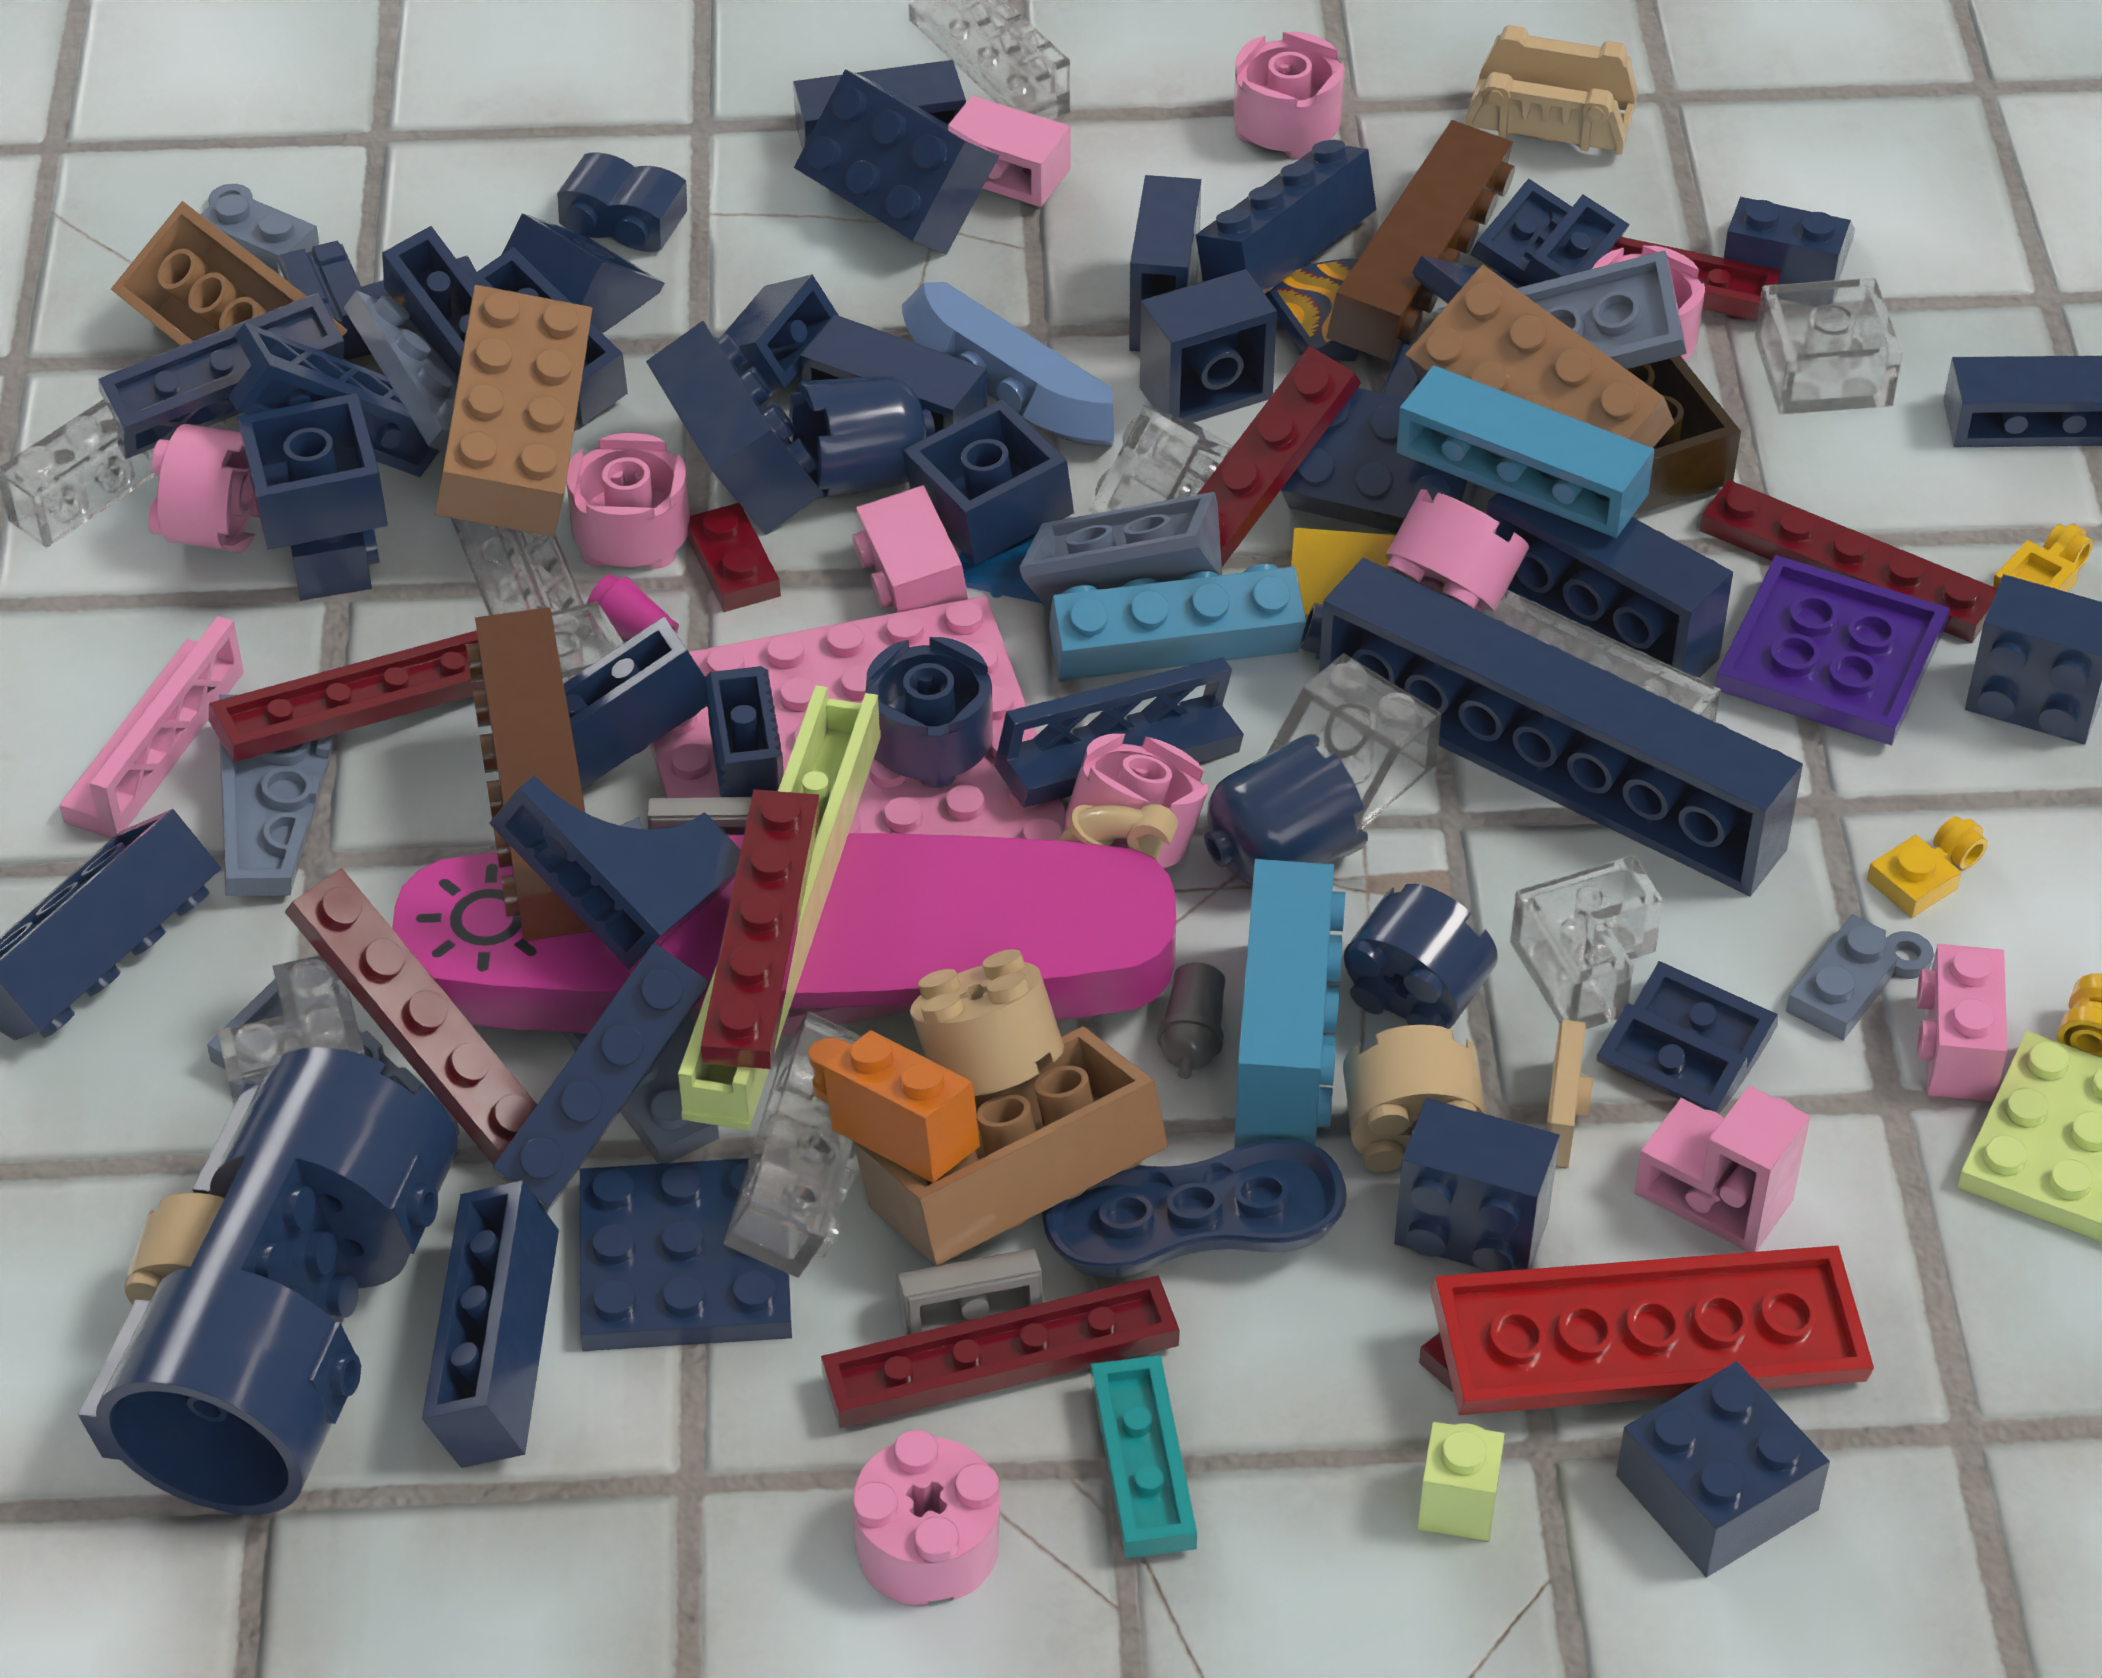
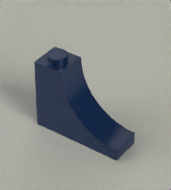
(619, 879)

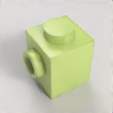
(1460, 1480)

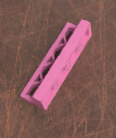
(155, 733)

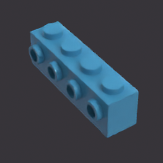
(1525, 451)
(1176, 621)

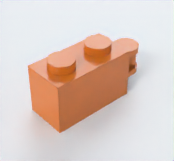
(896, 1103)

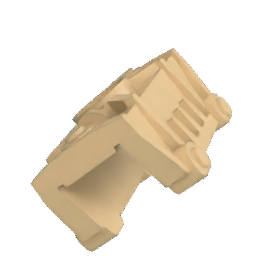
(1555, 91)

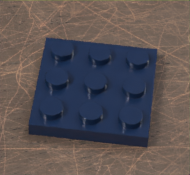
(659, 1260)

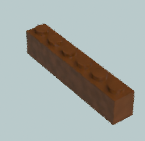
(1433, 218)
(528, 738)

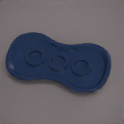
(1249, 1198)

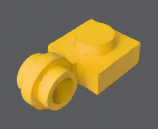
(2055, 563)
(1920, 876)

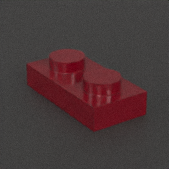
(732, 557)

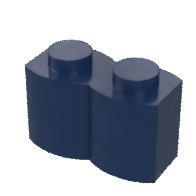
(622, 201)

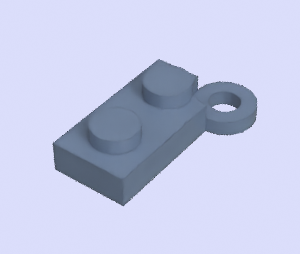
(257, 226)
(1853, 974)

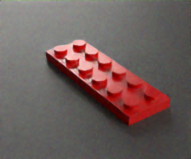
(1648, 1328)

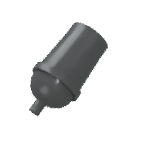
(1193, 1018)

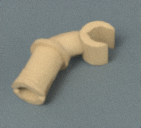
(1143, 827)

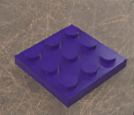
(1832, 649)

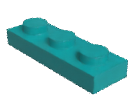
(1143, 1457)

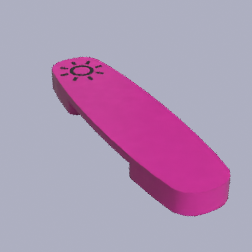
(896, 911)

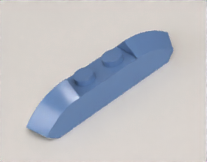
(1019, 367)

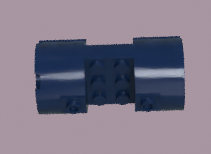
(244, 1353)

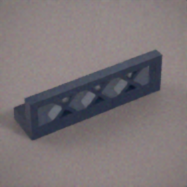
(295, 374)
(197, 378)
(1051, 761)

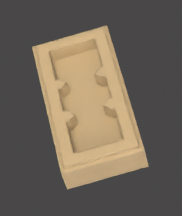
(1569, 1090)

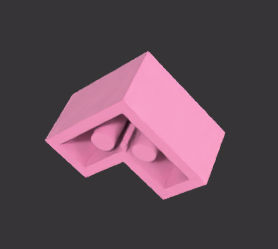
(1726, 1171)

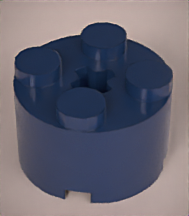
(932, 709)
(1418, 958)

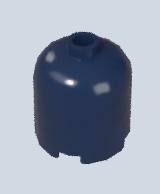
(858, 431)
(1284, 810)

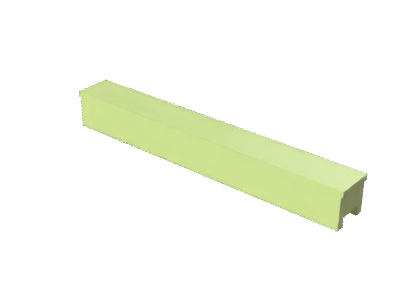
(826, 760)

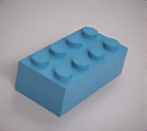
(1289, 1003)

